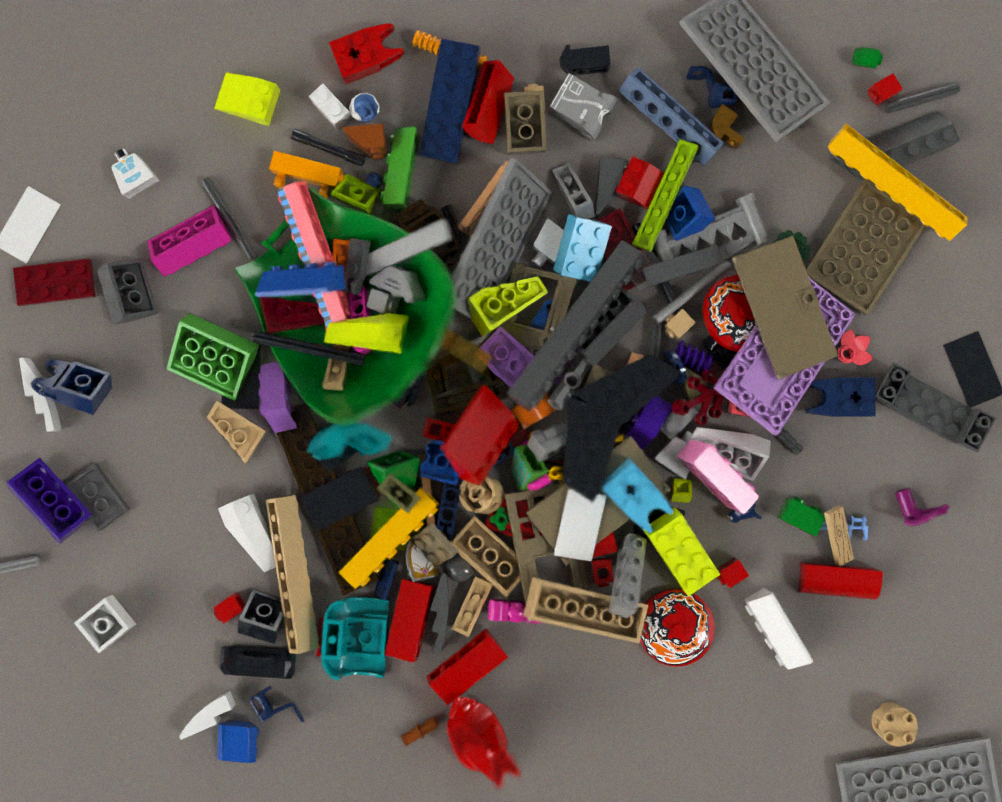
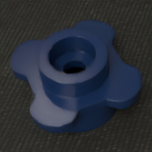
(373, 179)

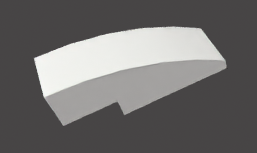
(209, 715)

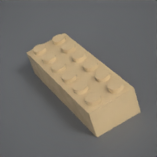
(581, 610)

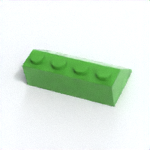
(401, 168)

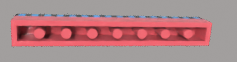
(312, 246)

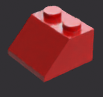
(639, 183)

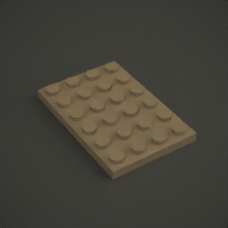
(864, 248)

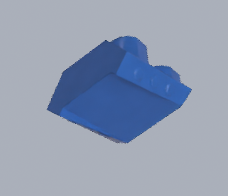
(437, 465)
(237, 741)

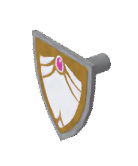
(418, 564)

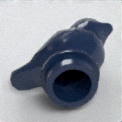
(735, 516)

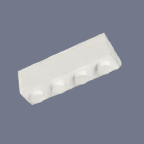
(777, 629)

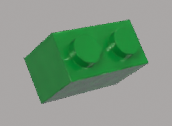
(801, 516)

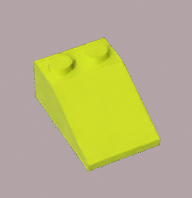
(248, 98)

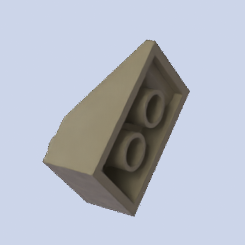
(525, 122)

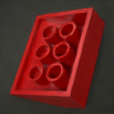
(479, 436)

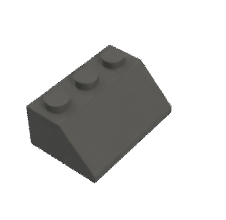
(126, 290)

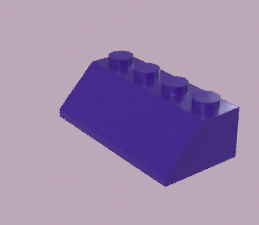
(49, 500)

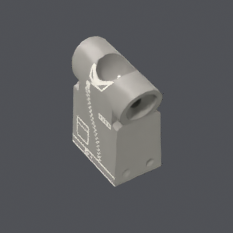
(581, 106)

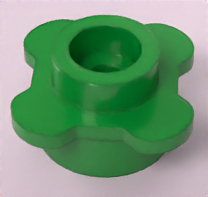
(496, 519)

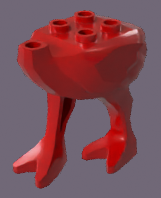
(479, 740)

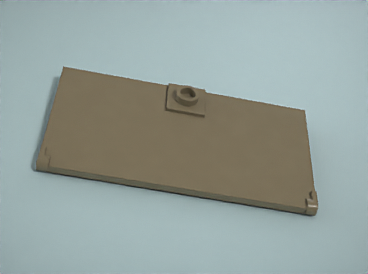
(785, 307)
(549, 511)

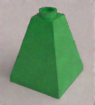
(399, 464)

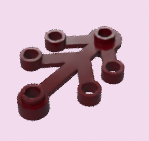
(682, 407)

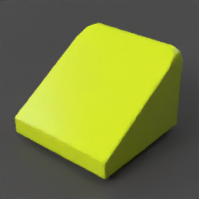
(681, 490)

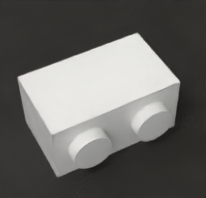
(330, 106)

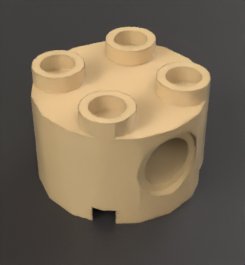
(482, 498)
(894, 724)

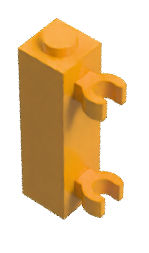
(305, 170)

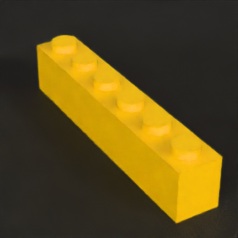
(387, 539)

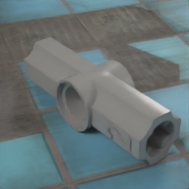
(564, 391)

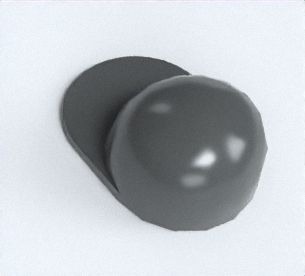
(458, 568)

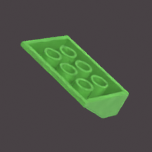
(211, 356)

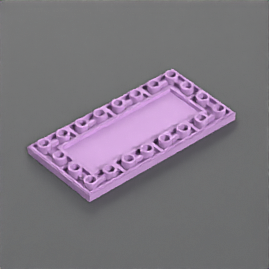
(752, 380)

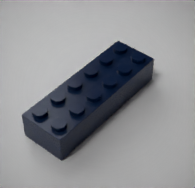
(449, 101)

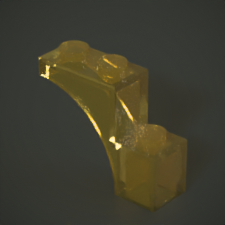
(465, 351)

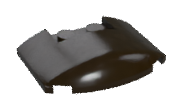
(422, 215)
(456, 384)

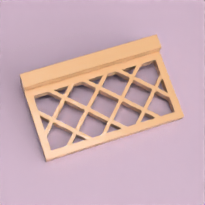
(472, 218)

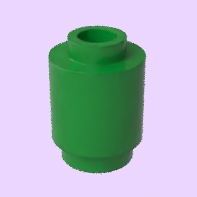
(867, 57)

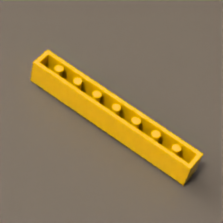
(897, 182)

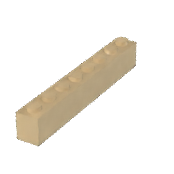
(292, 574)

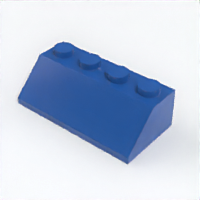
(301, 280)

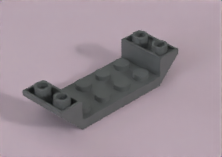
(934, 409)

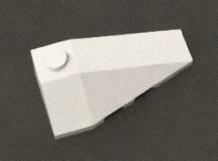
(743, 450)
(249, 528)

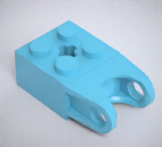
(640, 498)

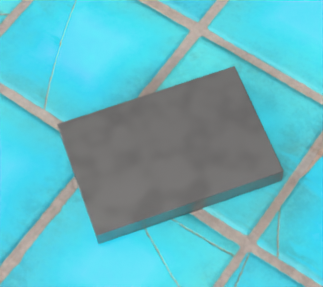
(98, 496)

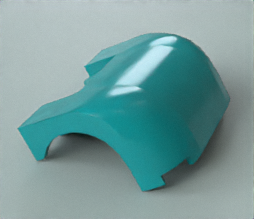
(357, 435)
(355, 637)

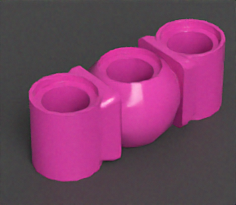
(508, 610)

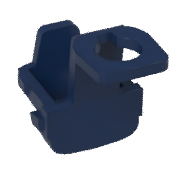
(715, 89)
(267, 710)

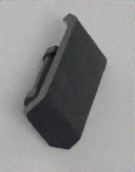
(257, 662)

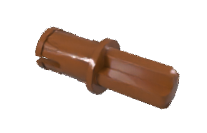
(419, 731)

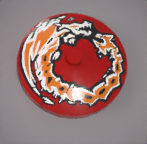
(728, 313)
(677, 628)

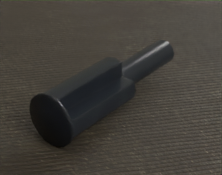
(452, 220)

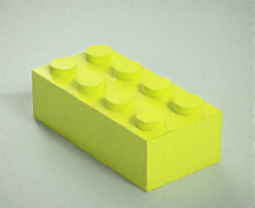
(682, 552)

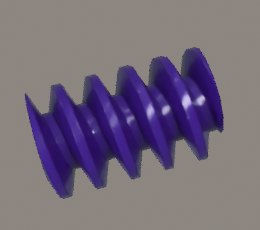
(692, 357)

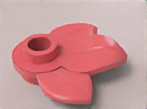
(856, 348)

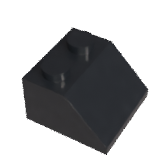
(261, 617)

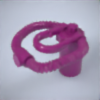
(910, 511)

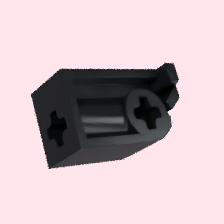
(585, 60)

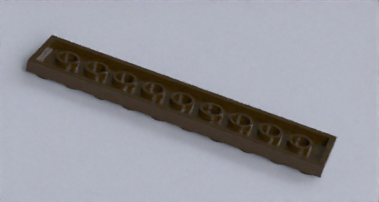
(342, 538)

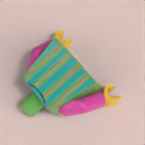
(529, 471)

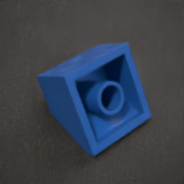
(688, 213)

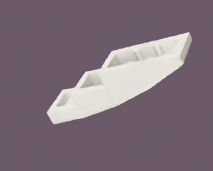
(42, 404)

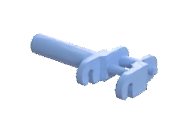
(863, 520)

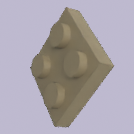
(434, 544)

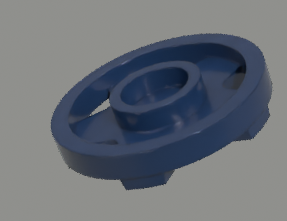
(676, 363)

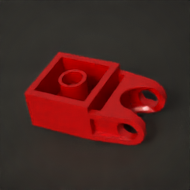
(369, 49)

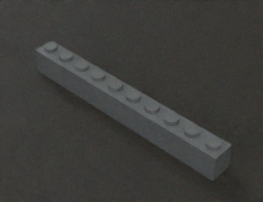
(575, 325)

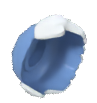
(364, 107)

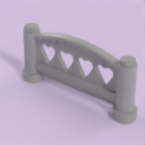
(744, 215)

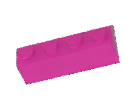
(188, 241)

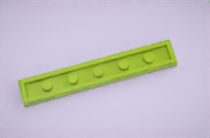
(665, 195)

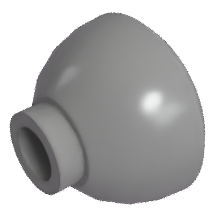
(477, 339)

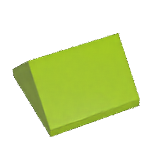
(356, 194)

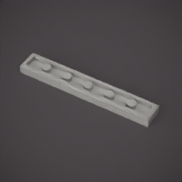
(407, 247)

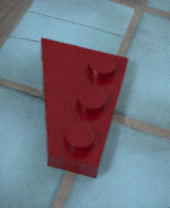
(287, 315)

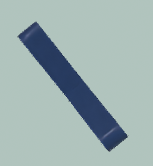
(453, 504)

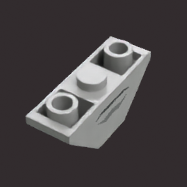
(400, 283)

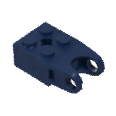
(74, 385)
(837, 400)

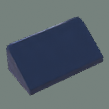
(386, 578)

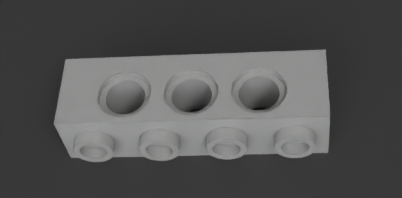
(628, 575)

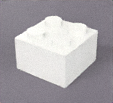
(105, 623)

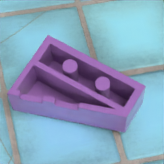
(275, 397)

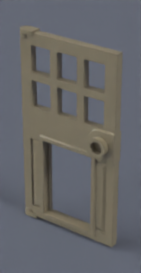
(533, 337)
(538, 546)

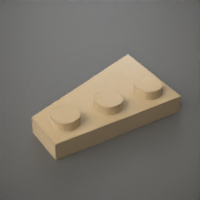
(239, 431)

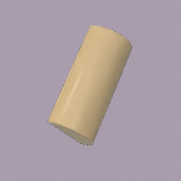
(488, 555)

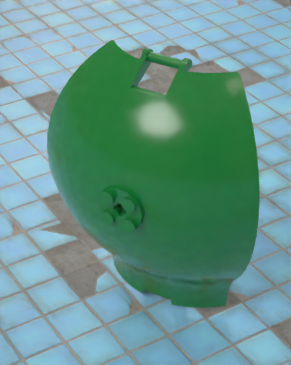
(384, 372)

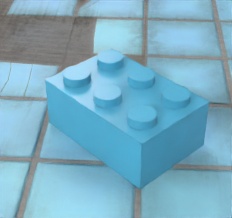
(582, 248)

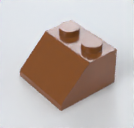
(369, 139)

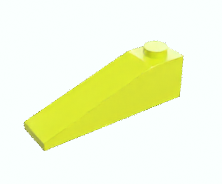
(499, 303)
(375, 332)

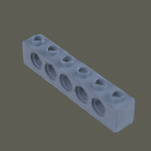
(669, 114)

